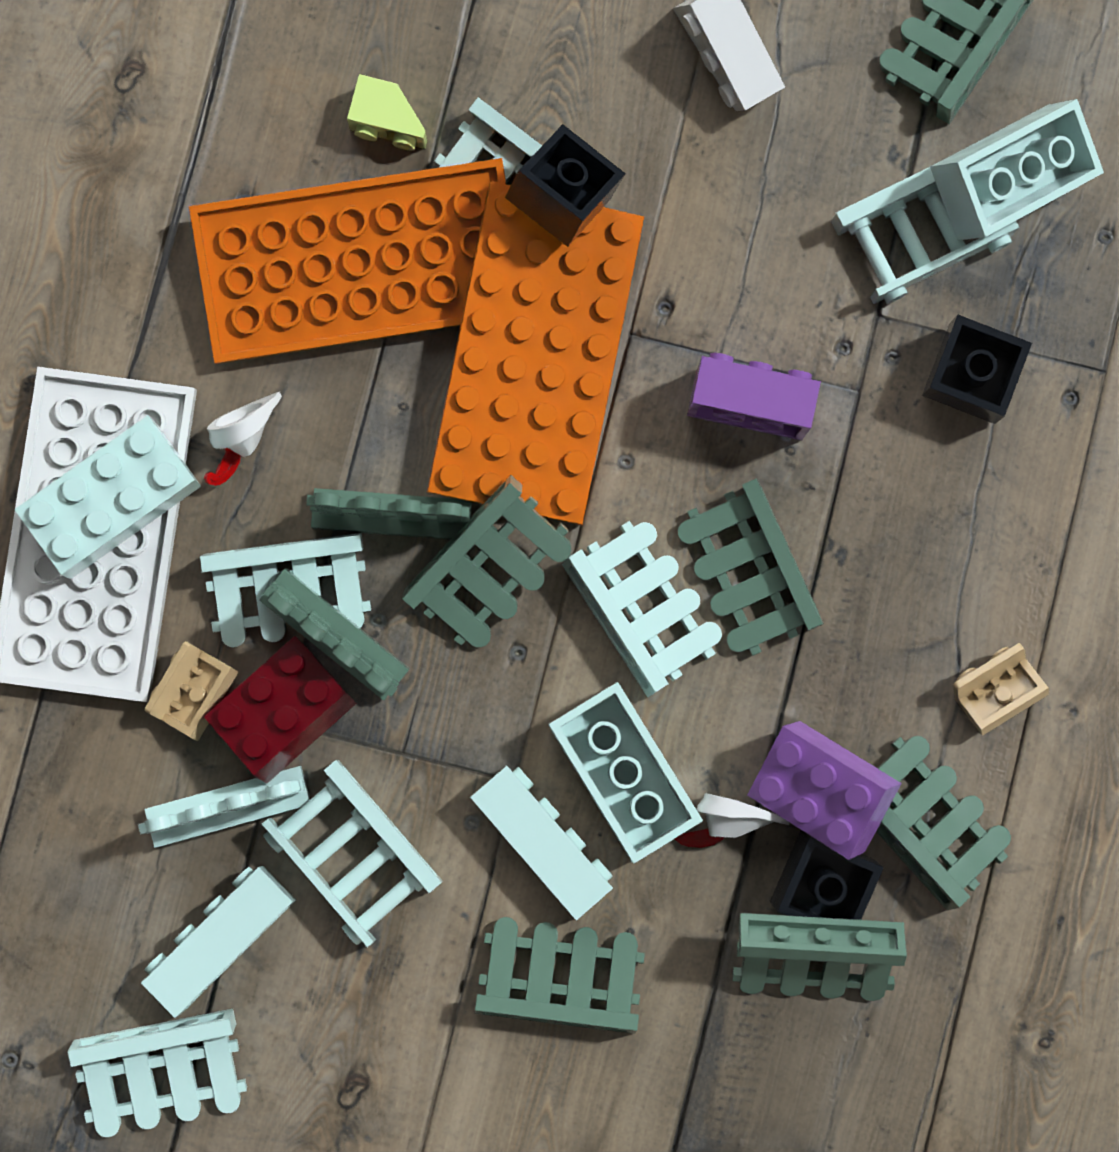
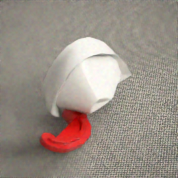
(239, 435)
(726, 819)

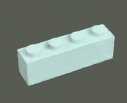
(542, 842)
(218, 941)

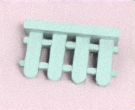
(478, 137)
(264, 569)
(629, 637)
(225, 807)
(134, 1048)

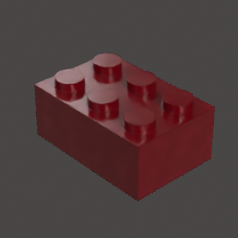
(280, 710)

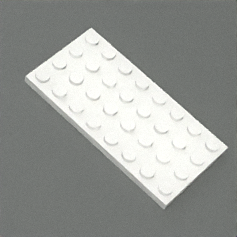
(105, 622)

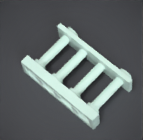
(892, 204)
(390, 847)

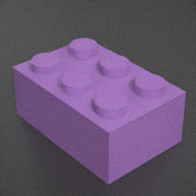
(754, 396)
(824, 789)

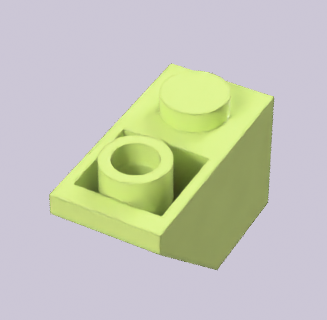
(384, 112)

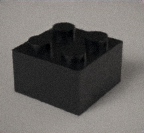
(564, 185)
(977, 369)
(824, 882)

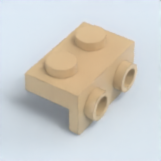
(999, 688)
(190, 690)

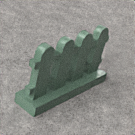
(952, 53)
(388, 513)
(492, 544)
(742, 551)
(334, 634)
(922, 853)
(827, 940)
(580, 982)

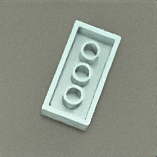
(1017, 170)
(107, 498)
(625, 773)

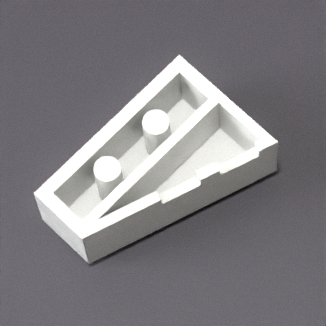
(731, 50)

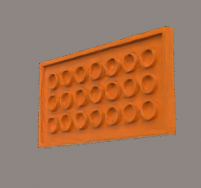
(340, 260)
(535, 359)

